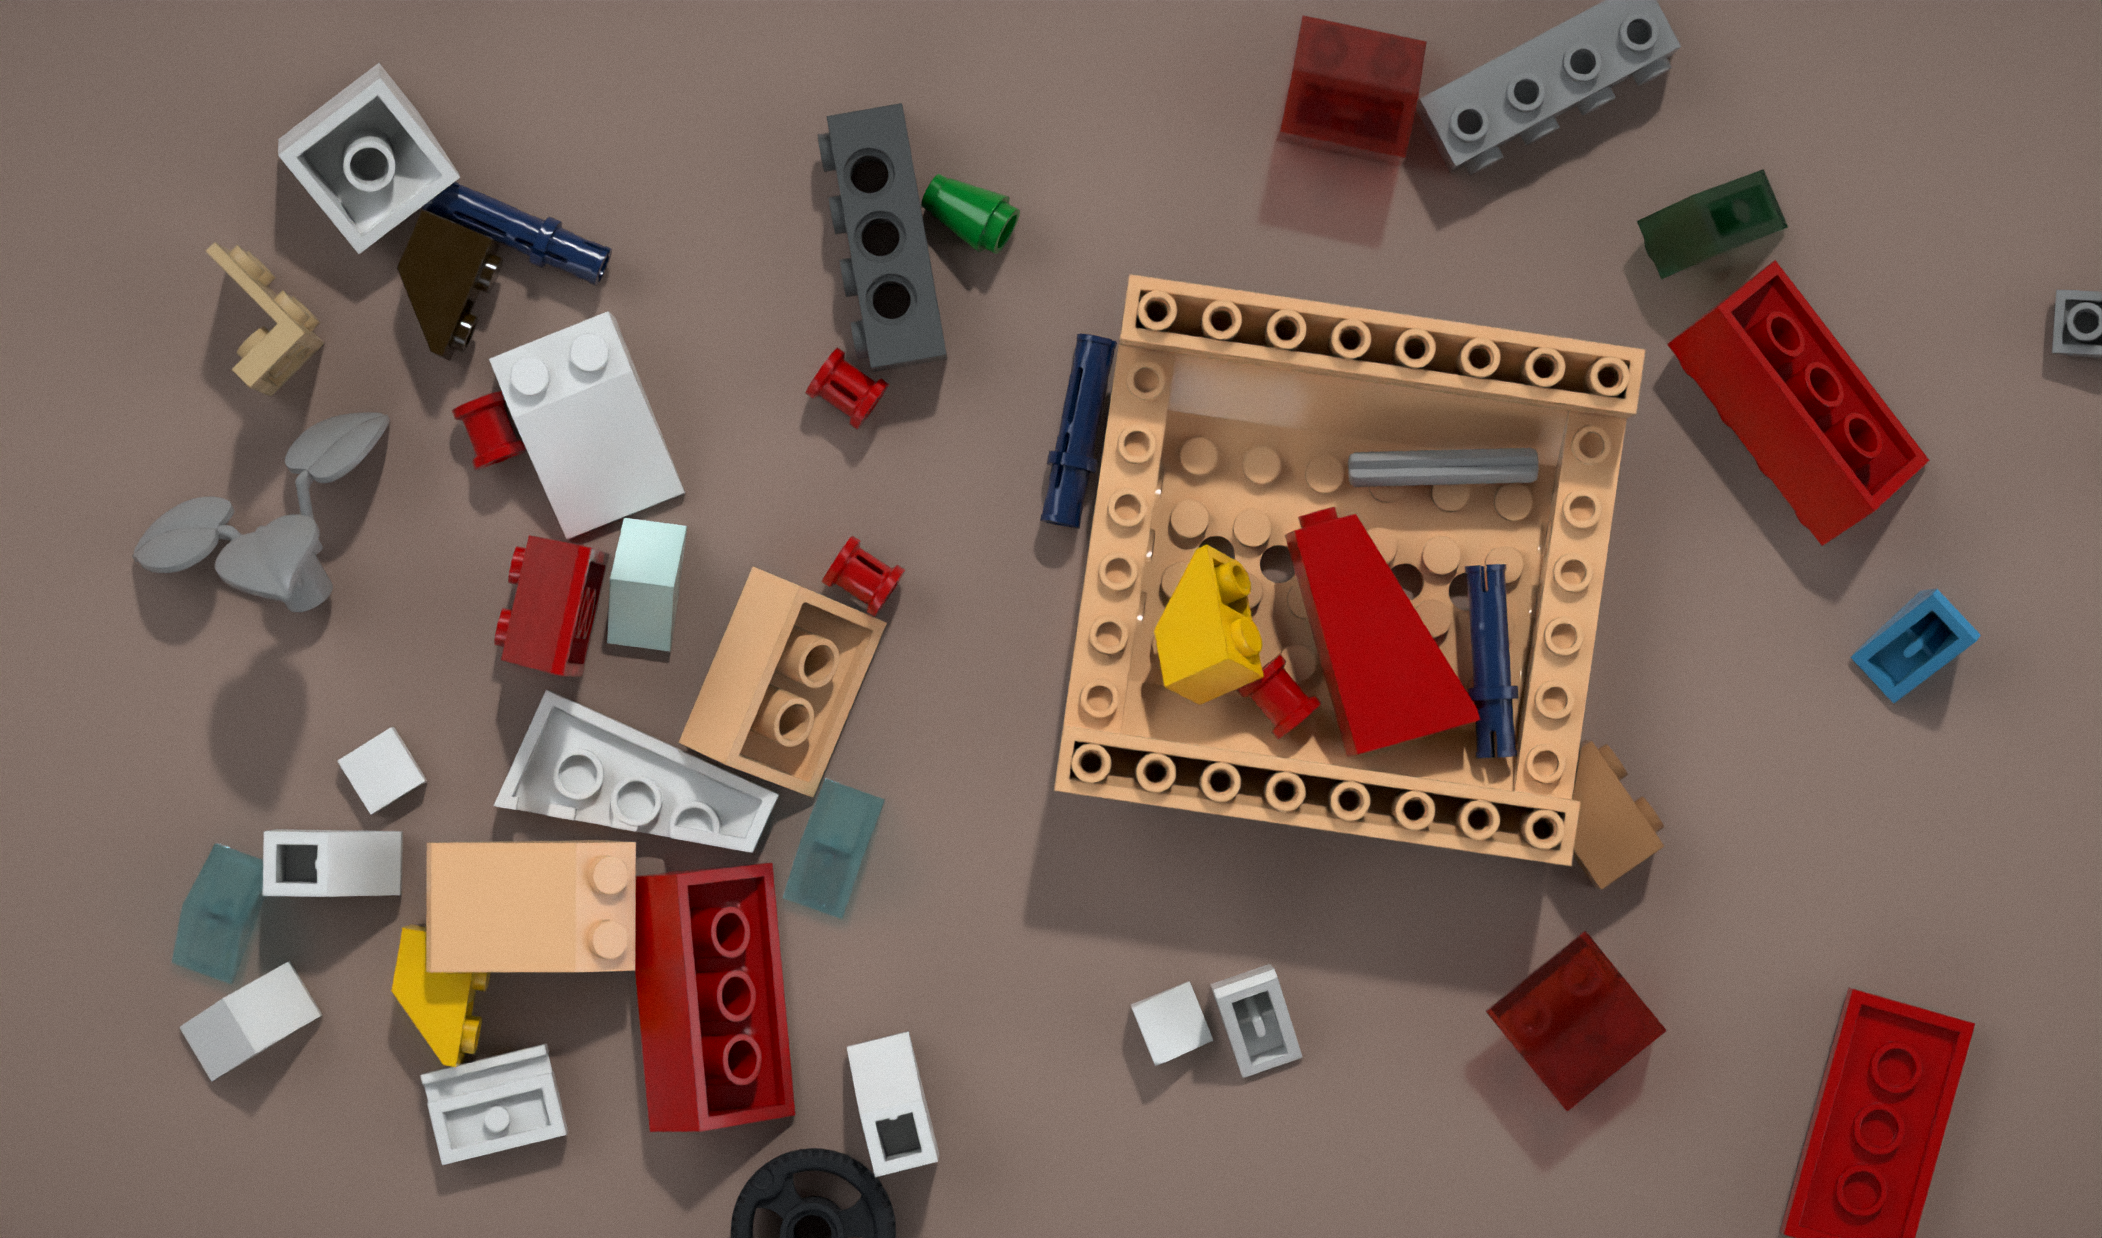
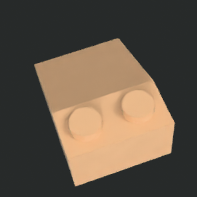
(531, 906)

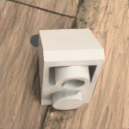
(332, 863)
(892, 1104)

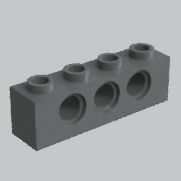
(883, 137)

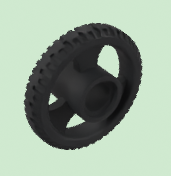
(774, 1189)

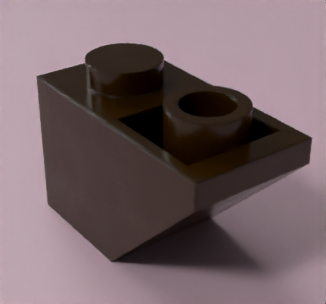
(443, 276)

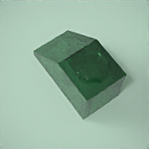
(1711, 224)

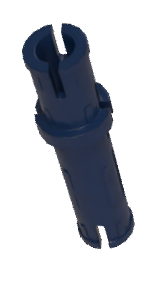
(538, 238)
(1081, 417)
(1491, 661)

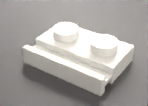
(494, 1104)

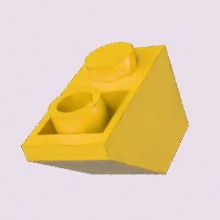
(1208, 630)
(438, 1001)

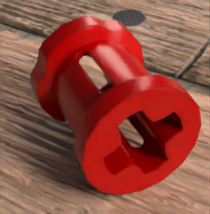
(847, 388)
(489, 430)
(863, 576)
(1280, 697)

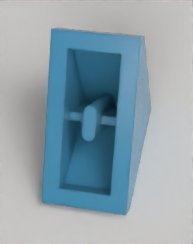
(1915, 644)

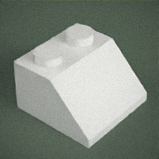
(367, 158)

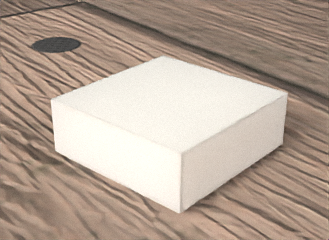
(382, 770)

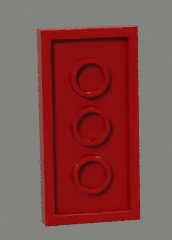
(1877, 1121)

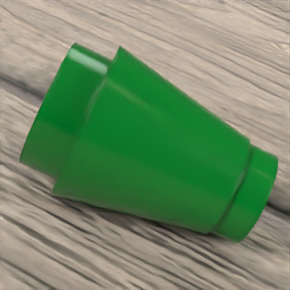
(971, 212)

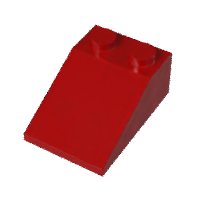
(551, 606)

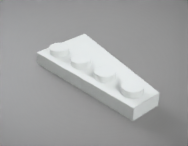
(618, 777)

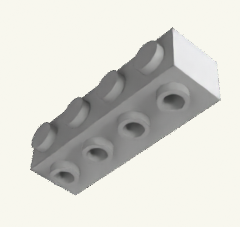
(1546, 78)

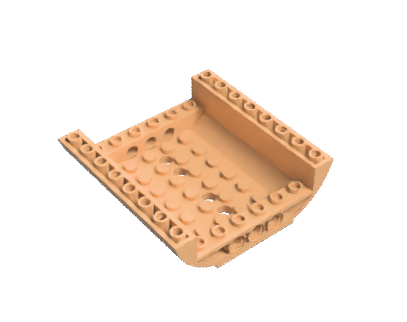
(1242, 420)

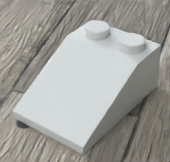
(587, 425)

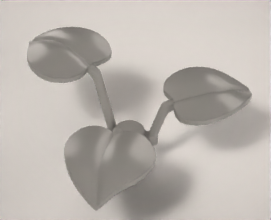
(278, 557)

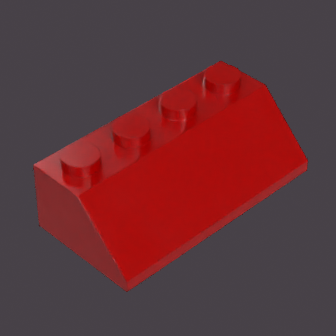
(1798, 403)
(711, 998)

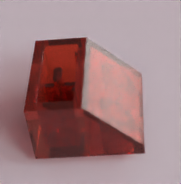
(1352, 91)
(1575, 1021)

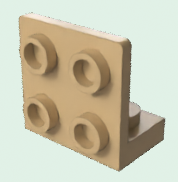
(267, 355)

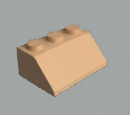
(782, 682)

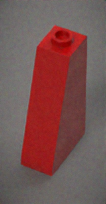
(1371, 642)

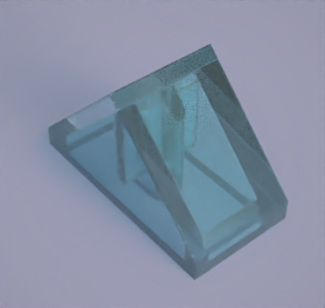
(833, 848)
(220, 914)

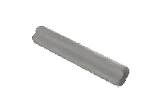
(1443, 467)

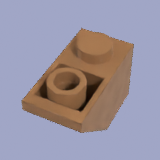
(1611, 827)

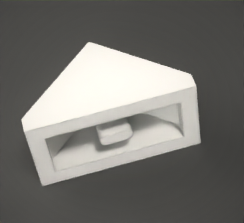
(250, 1020)
(1256, 1020)

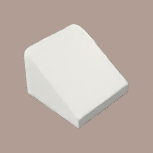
(1172, 1023)

